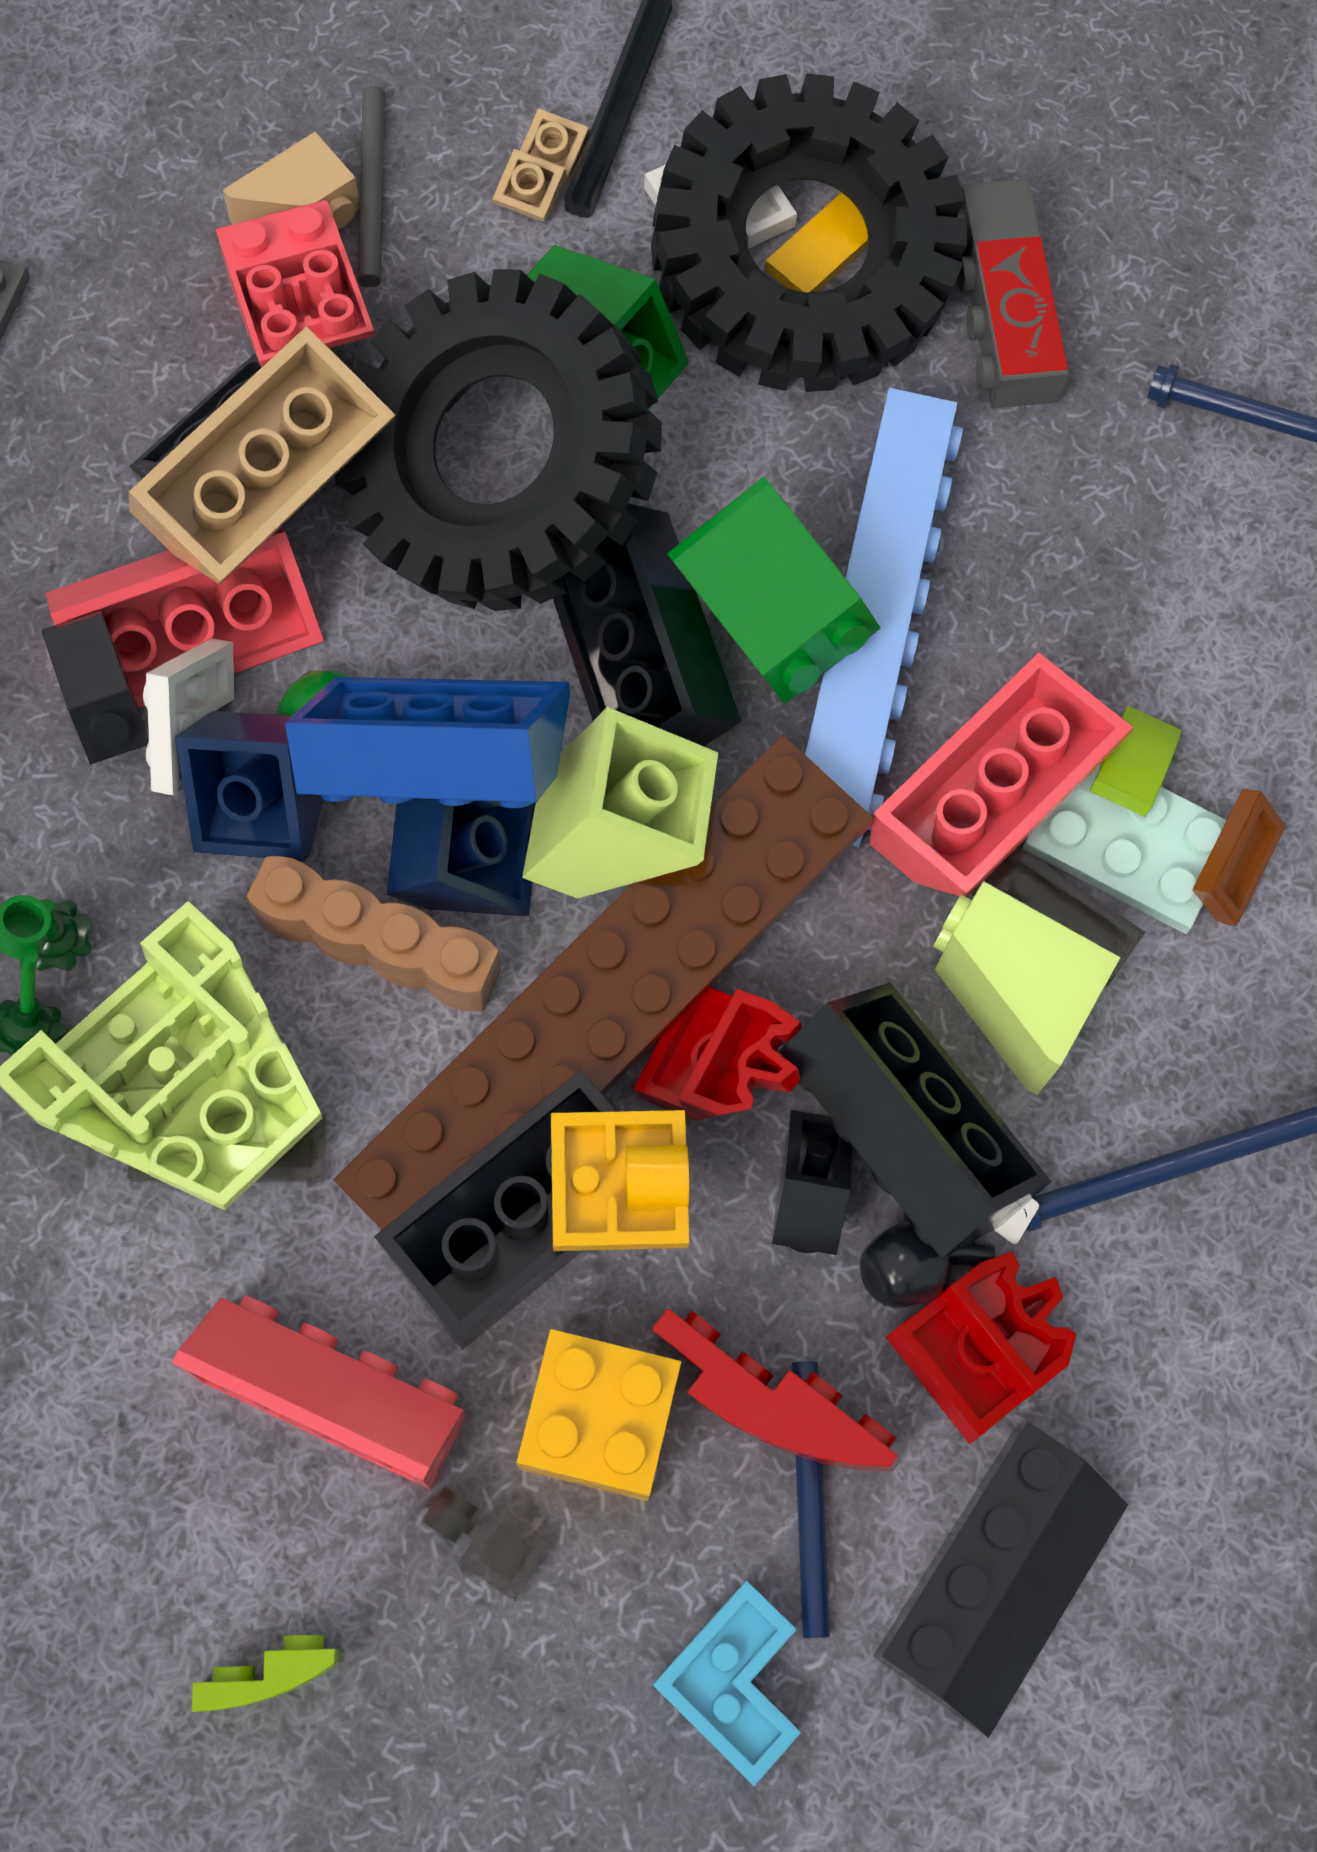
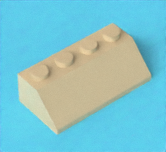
(258, 457)

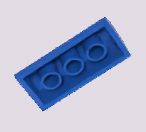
(430, 740)

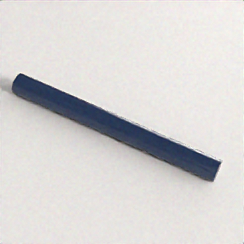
(812, 1536)

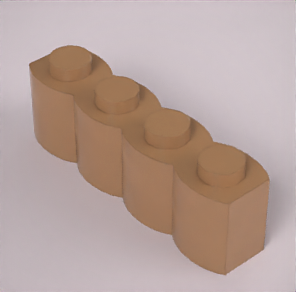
(359, 930)

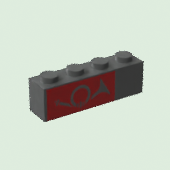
(1010, 296)

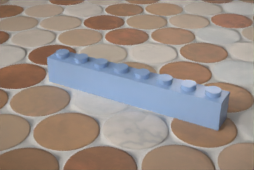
(885, 572)

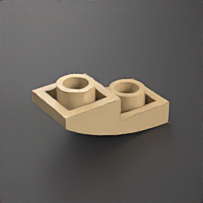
(542, 166)

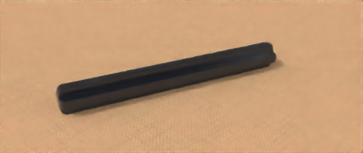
(616, 107)

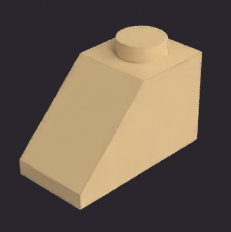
(293, 179)

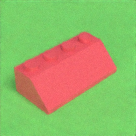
(168, 607)
(996, 779)
(323, 1390)

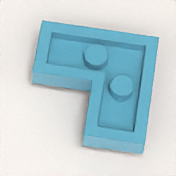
(715, 1689)

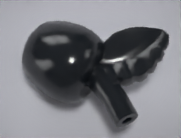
(906, 1271)

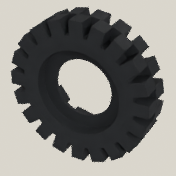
(821, 139)
(595, 458)

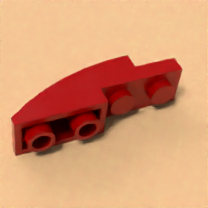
(793, 1417)

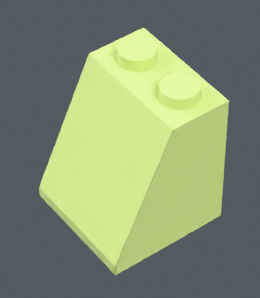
(621, 808)
(1021, 979)

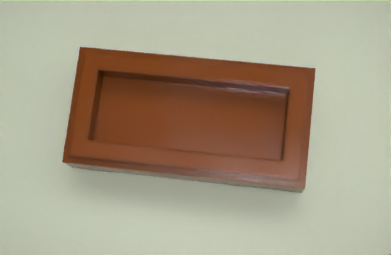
(1239, 857)

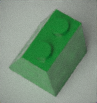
(628, 302)
(774, 590)

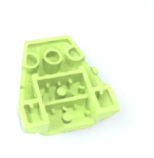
(173, 1070)

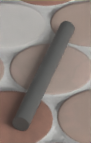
(371, 187)

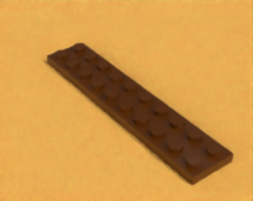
(620, 977)

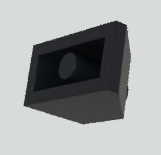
(95, 687)
(812, 1186)

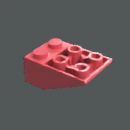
(293, 275)

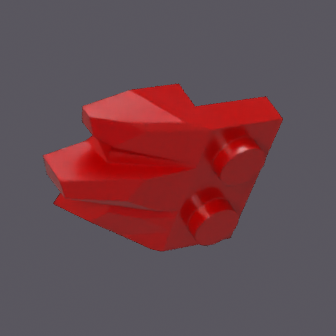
(719, 1056)
(985, 1344)

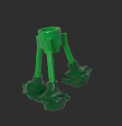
(41, 938)

